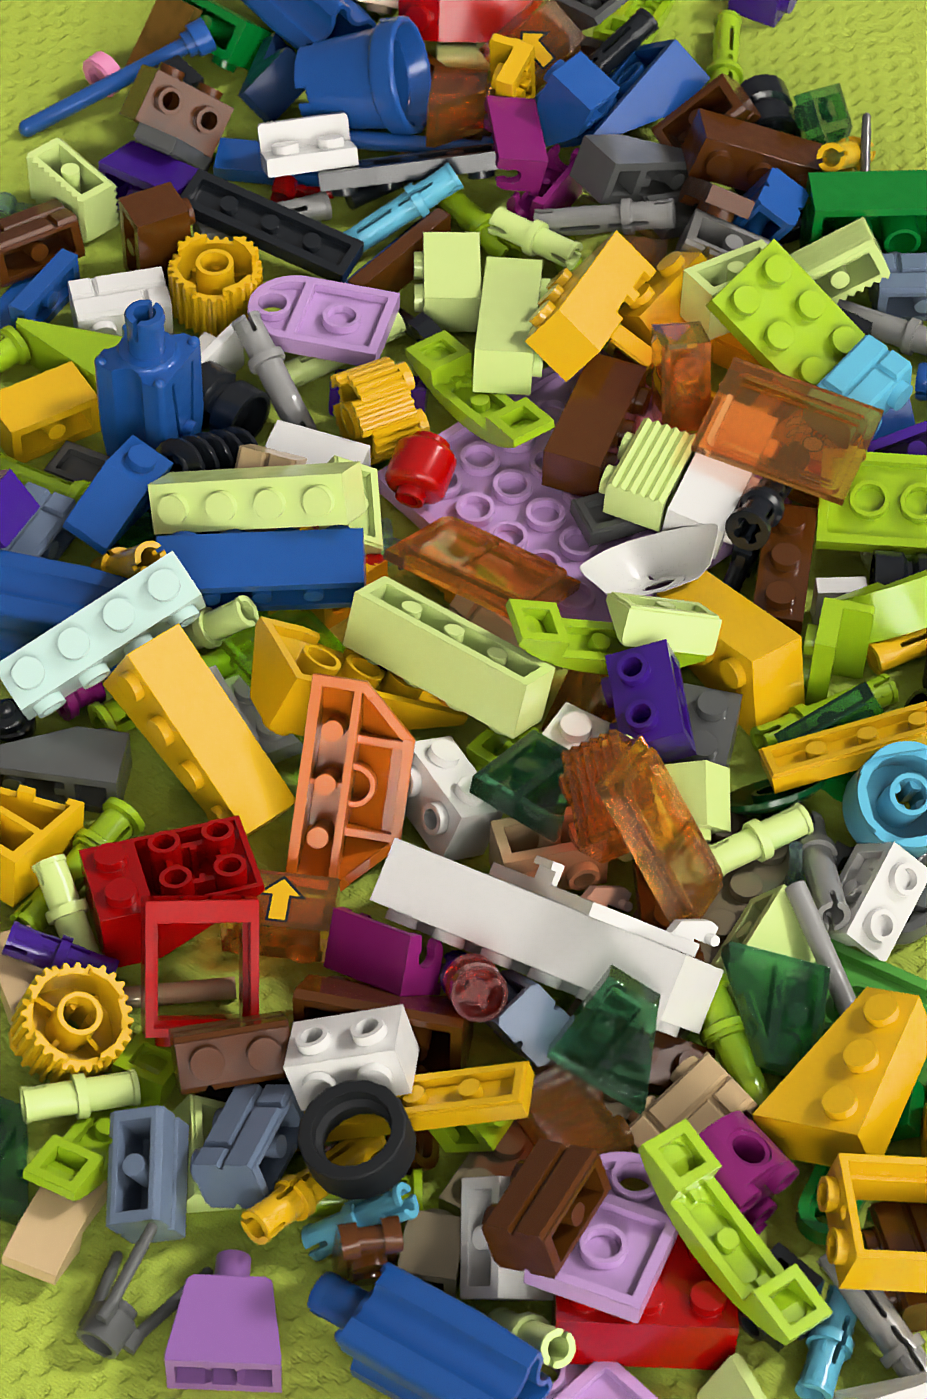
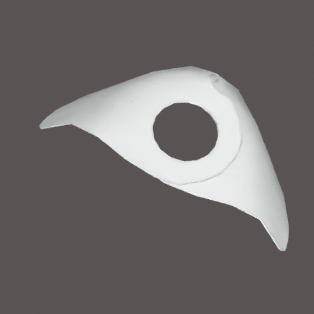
(665, 556)

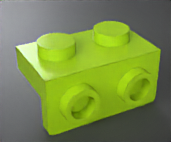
(837, 645)

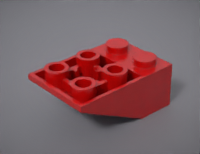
(179, 861)

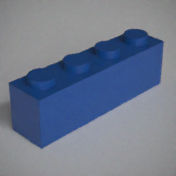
(274, 567)

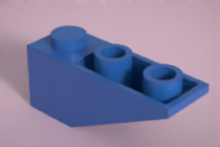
(573, 98)

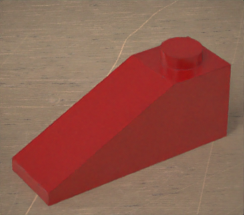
(460, 18)

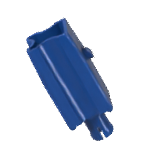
(311, 20)
(149, 381)
(43, 593)
(424, 1342)

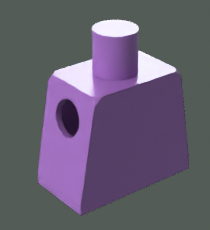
(225, 1331)

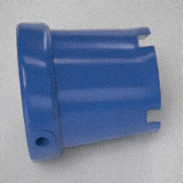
(369, 75)

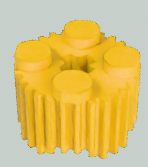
(213, 281)
(377, 406)
(77, 994)

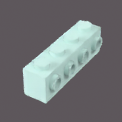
(100, 636)

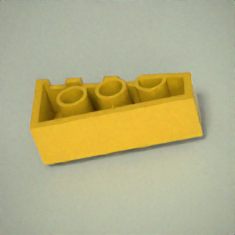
(198, 731)

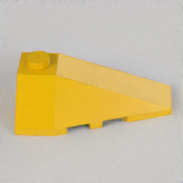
(283, 672)

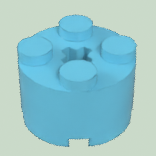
(871, 804)

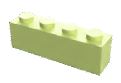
(508, 301)
(257, 498)
(448, 657)

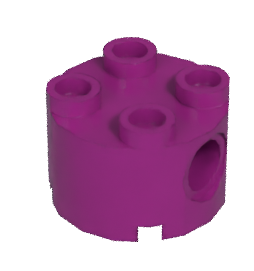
(751, 1165)

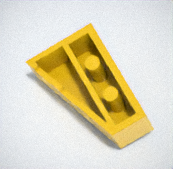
(584, 305)
(752, 652)
(30, 833)
(850, 1082)

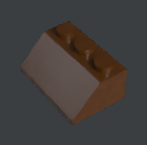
(438, 1028)

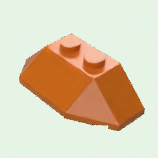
(349, 781)

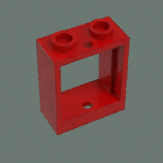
(197, 909)

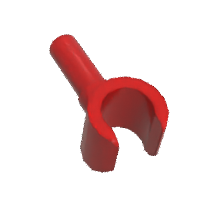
(287, 188)

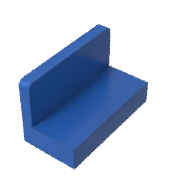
(41, 295)

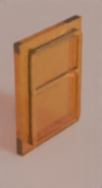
(787, 431)
(480, 565)
(660, 832)

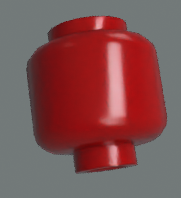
(420, 469)

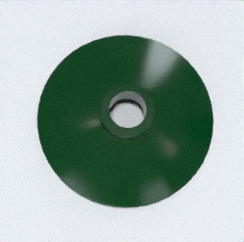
(761, 800)

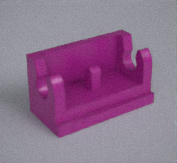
(517, 142)
(556, 190)
(382, 955)

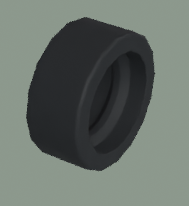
(342, 1103)

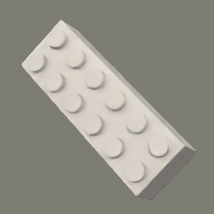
(537, 934)

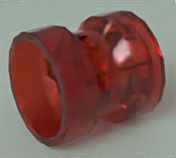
(480, 998)

